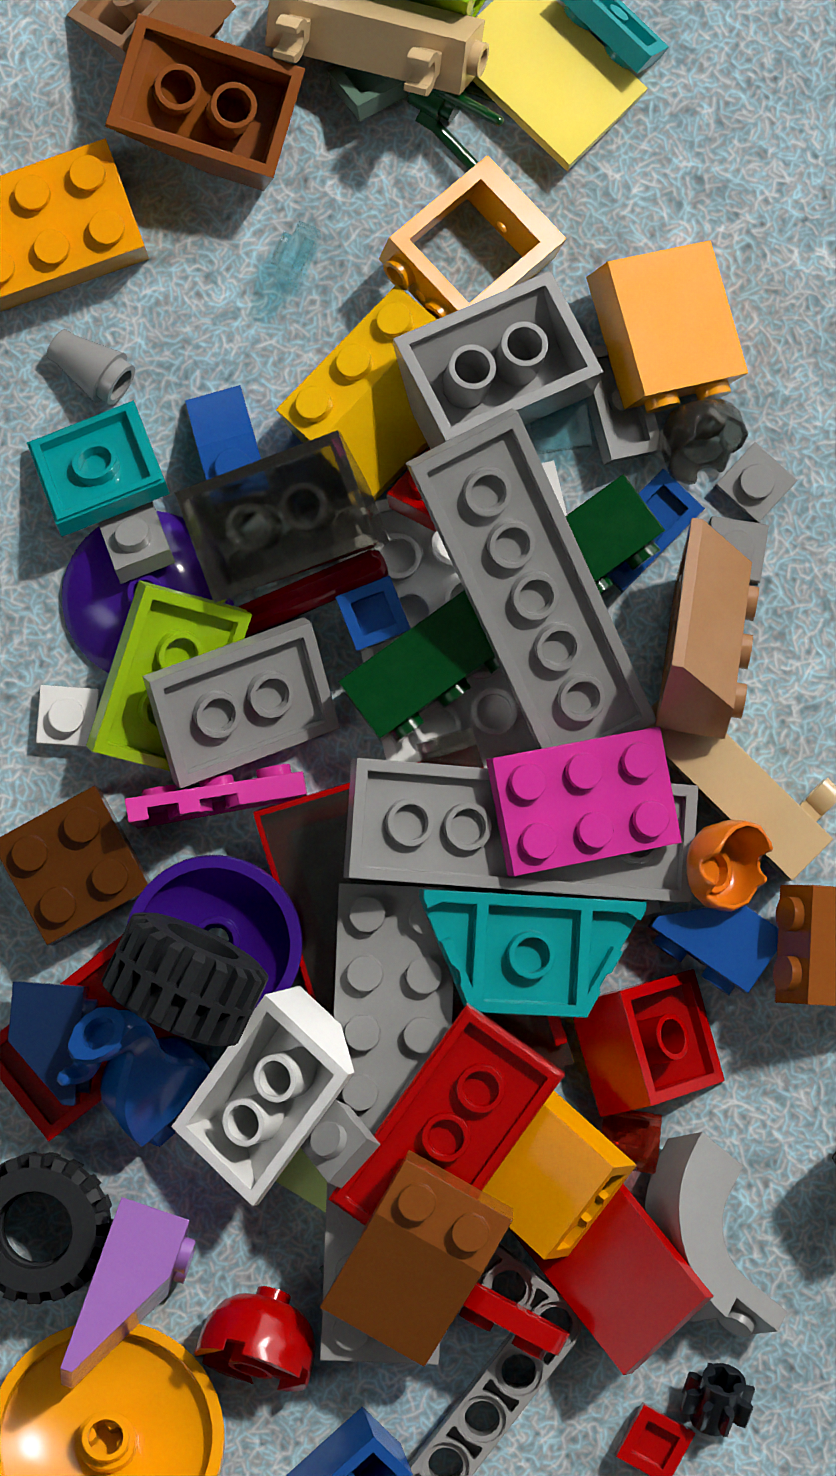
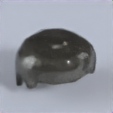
(701, 437)

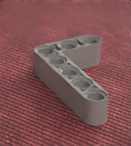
(490, 1384)

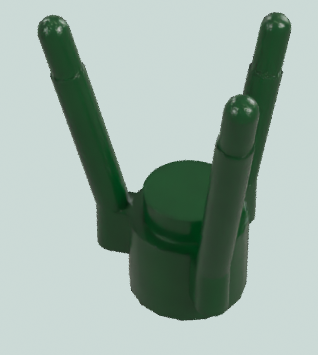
(447, 105)

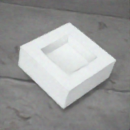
(66, 715)

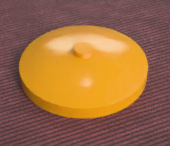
(132, 1415)

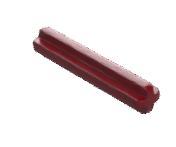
(314, 590)

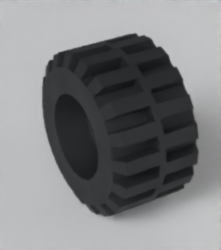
(184, 979)
(90, 1226)

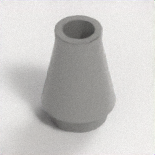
(92, 366)

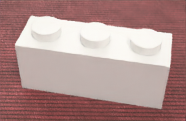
(268, 1092)

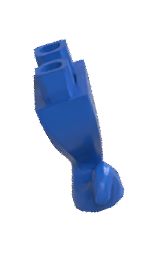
(144, 1075)

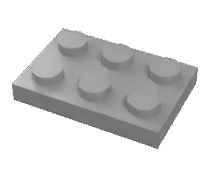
(241, 702)

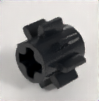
(717, 1399)

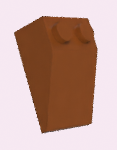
(205, 101)
(418, 1258)

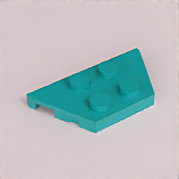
(529, 949)

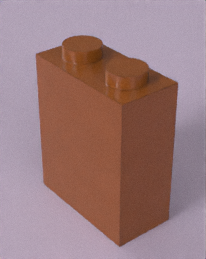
(806, 945)

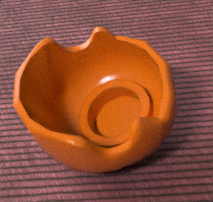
(726, 863)

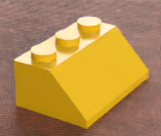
(364, 394)

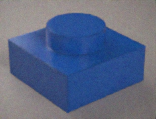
(373, 614)

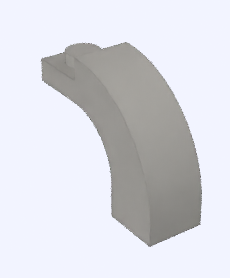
(688, 1206)

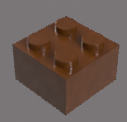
(73, 865)

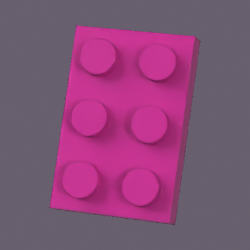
(583, 801)

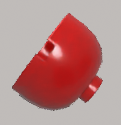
(259, 1339)

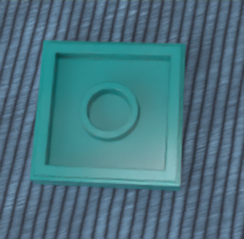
(97, 468)

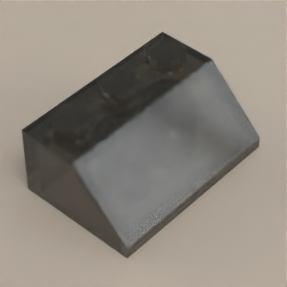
(281, 518)

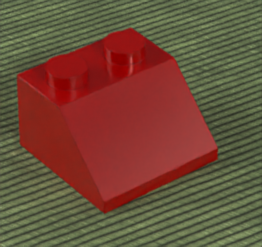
(648, 1044)

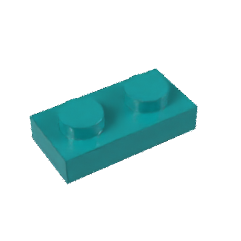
(626, 35)

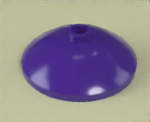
(97, 602)
(238, 899)

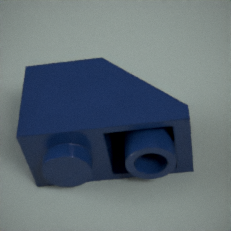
(41, 1029)

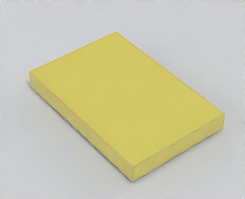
(553, 77)

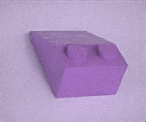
(131, 1279)

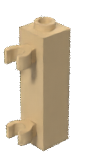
(382, 37)
(744, 791)

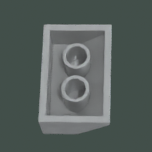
(497, 356)

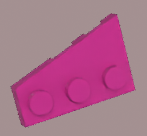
(215, 796)

